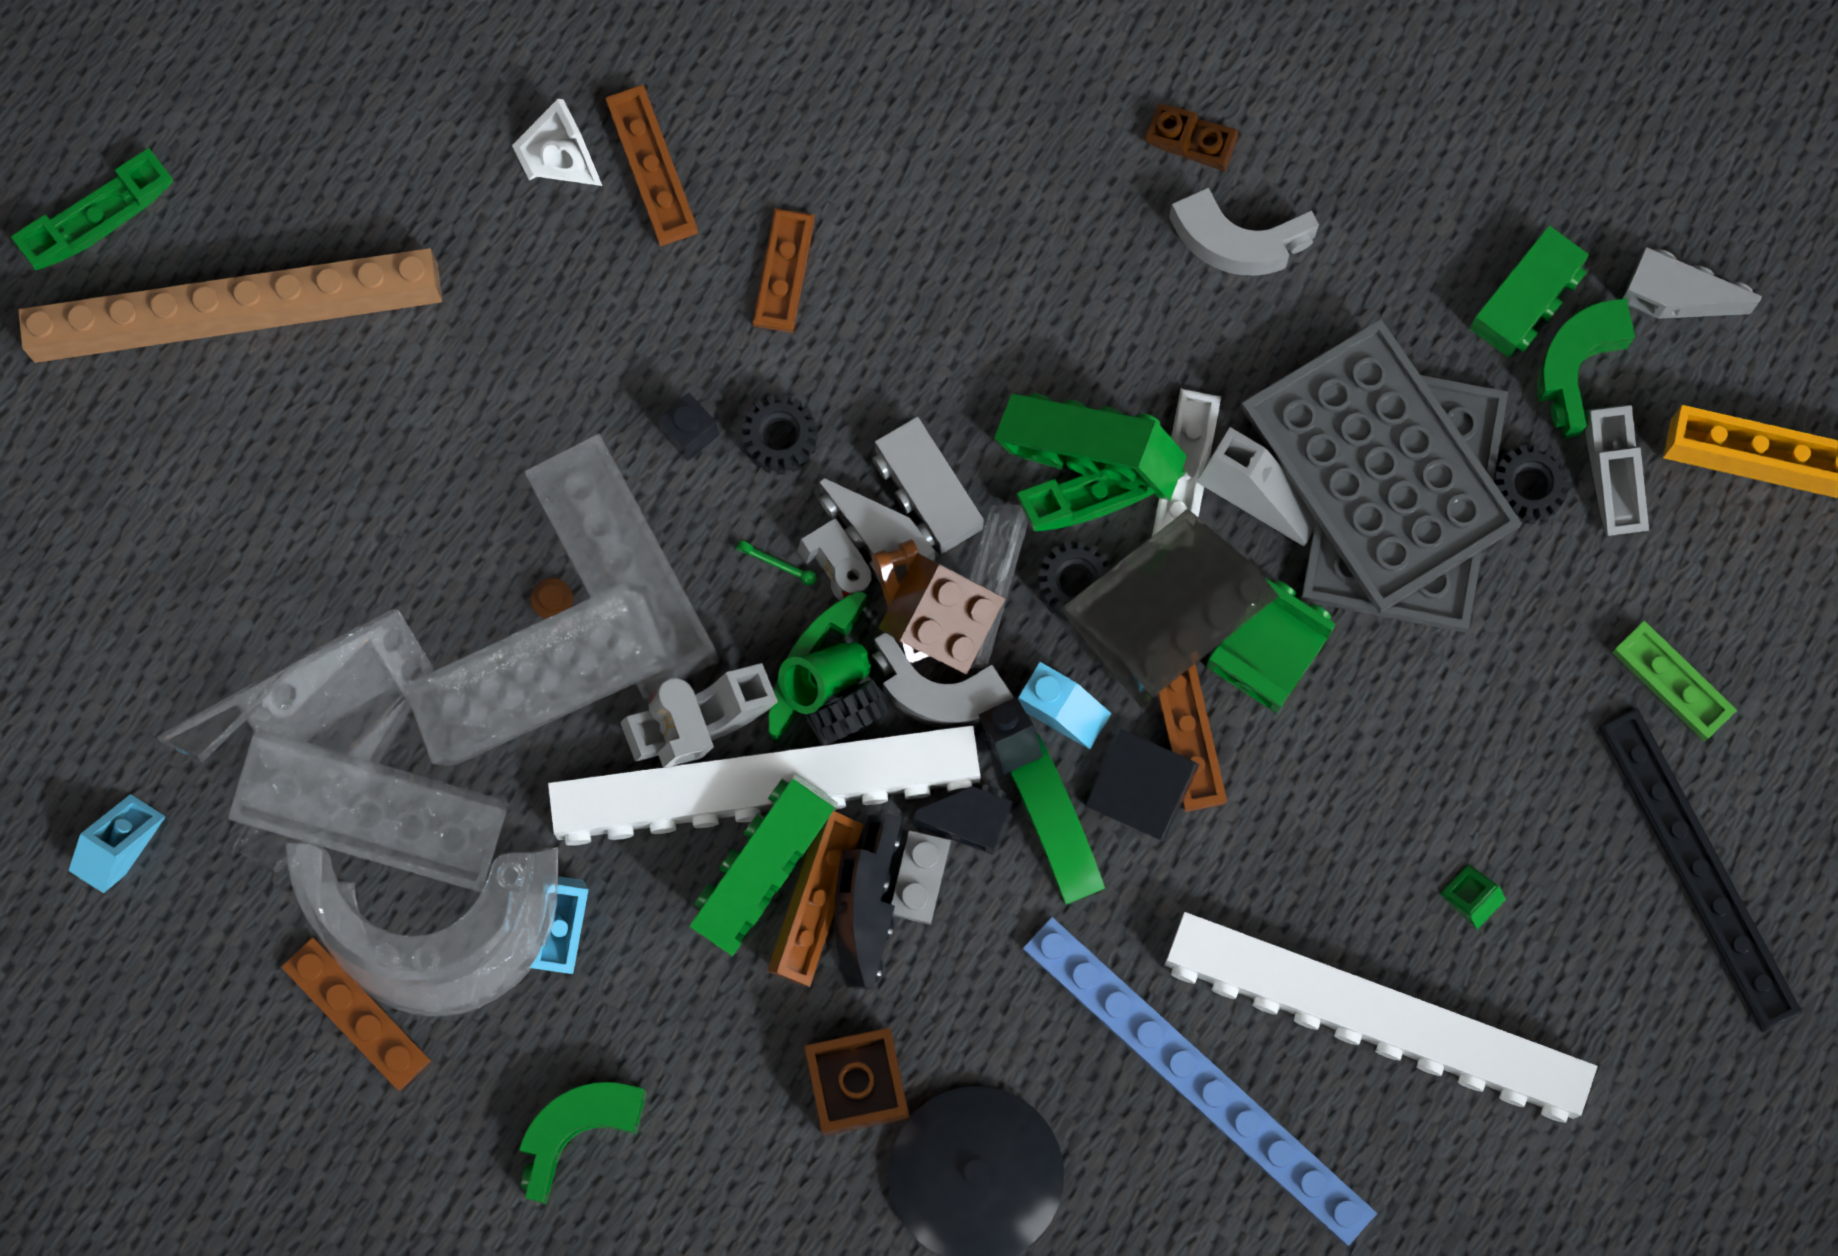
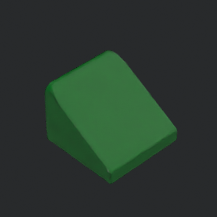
(1473, 895)

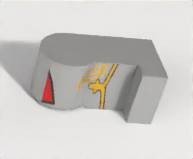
(837, 558)
(680, 723)

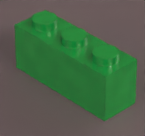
(1531, 293)

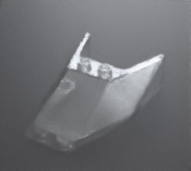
(334, 697)

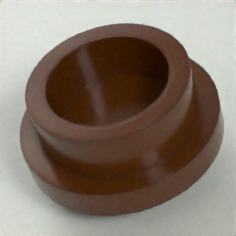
(551, 597)

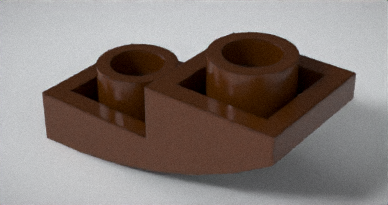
(1187, 136)

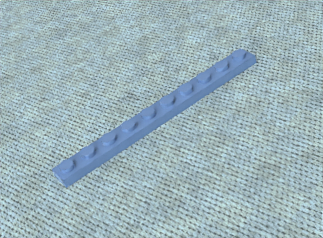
(1200, 1082)

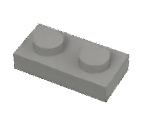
(920, 877)

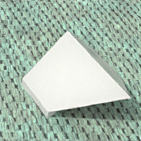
(556, 148)

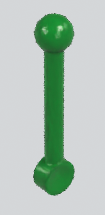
(807, 577)

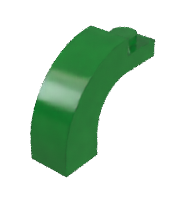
(1588, 333)
(577, 1110)

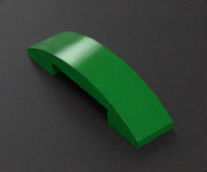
(96, 215)
(1077, 501)
(839, 619)
(1058, 828)

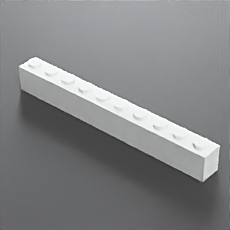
(742, 784)
(1381, 1017)

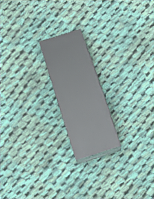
(1617, 469)

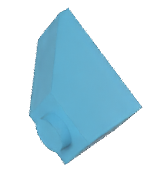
(1063, 706)
(114, 843)
(562, 945)

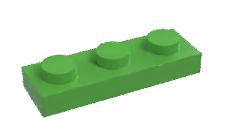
(1674, 681)

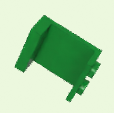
(1273, 648)

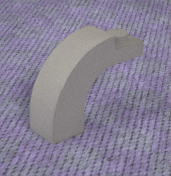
(1236, 249)
(935, 703)
(725, 706)

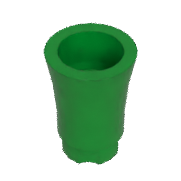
(818, 677)

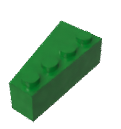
(1092, 442)
(763, 863)

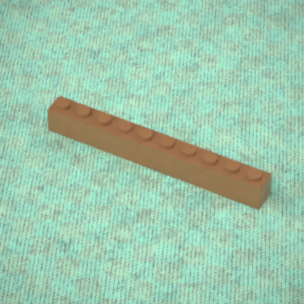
(230, 305)

